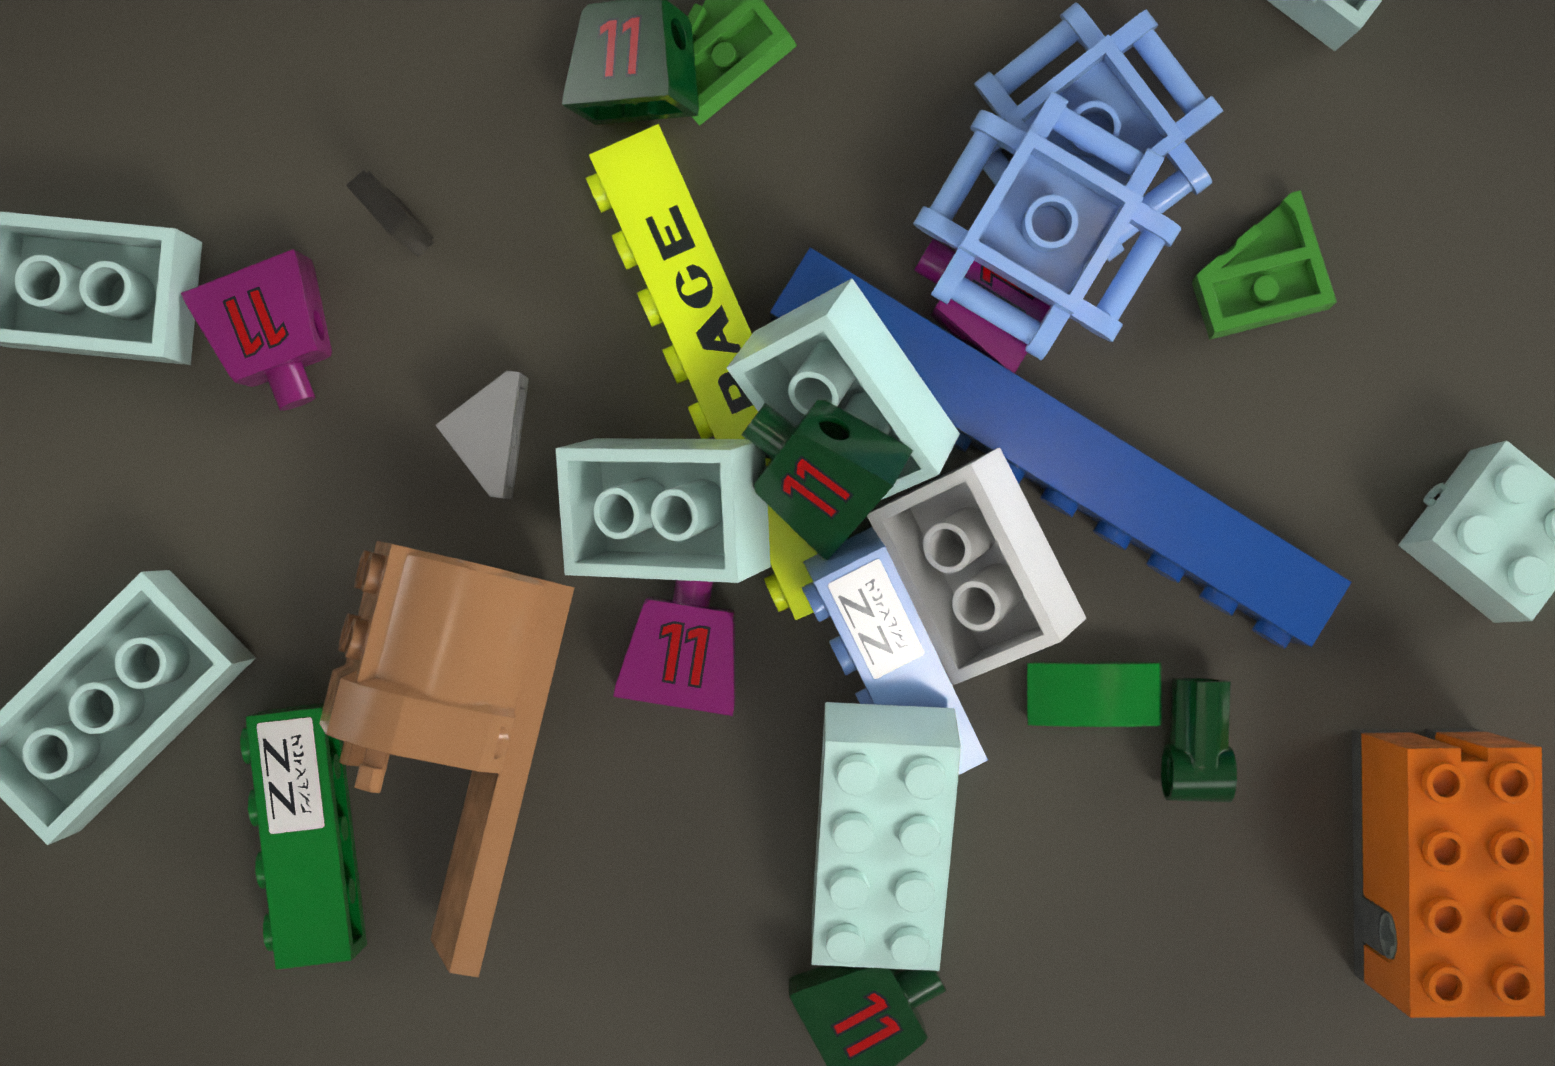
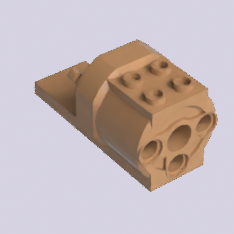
(456, 674)

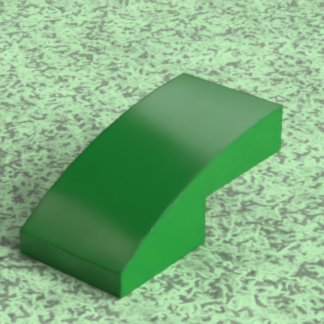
(1094, 694)

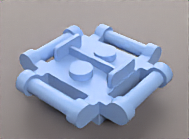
(1112, 96)
(1048, 224)

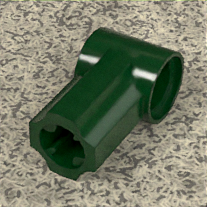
(1199, 759)

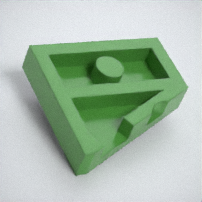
(733, 48)
(1266, 275)

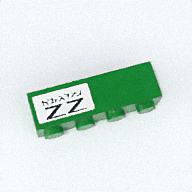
(304, 838)

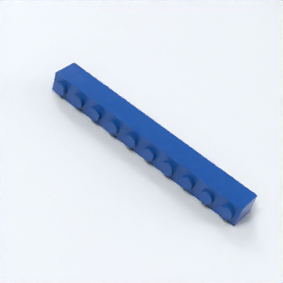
(1101, 475)

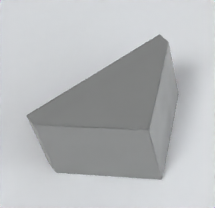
(489, 432)

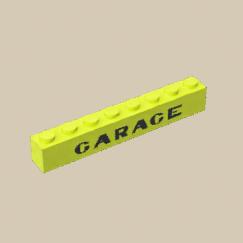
(697, 308)

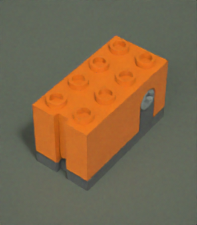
(1449, 872)

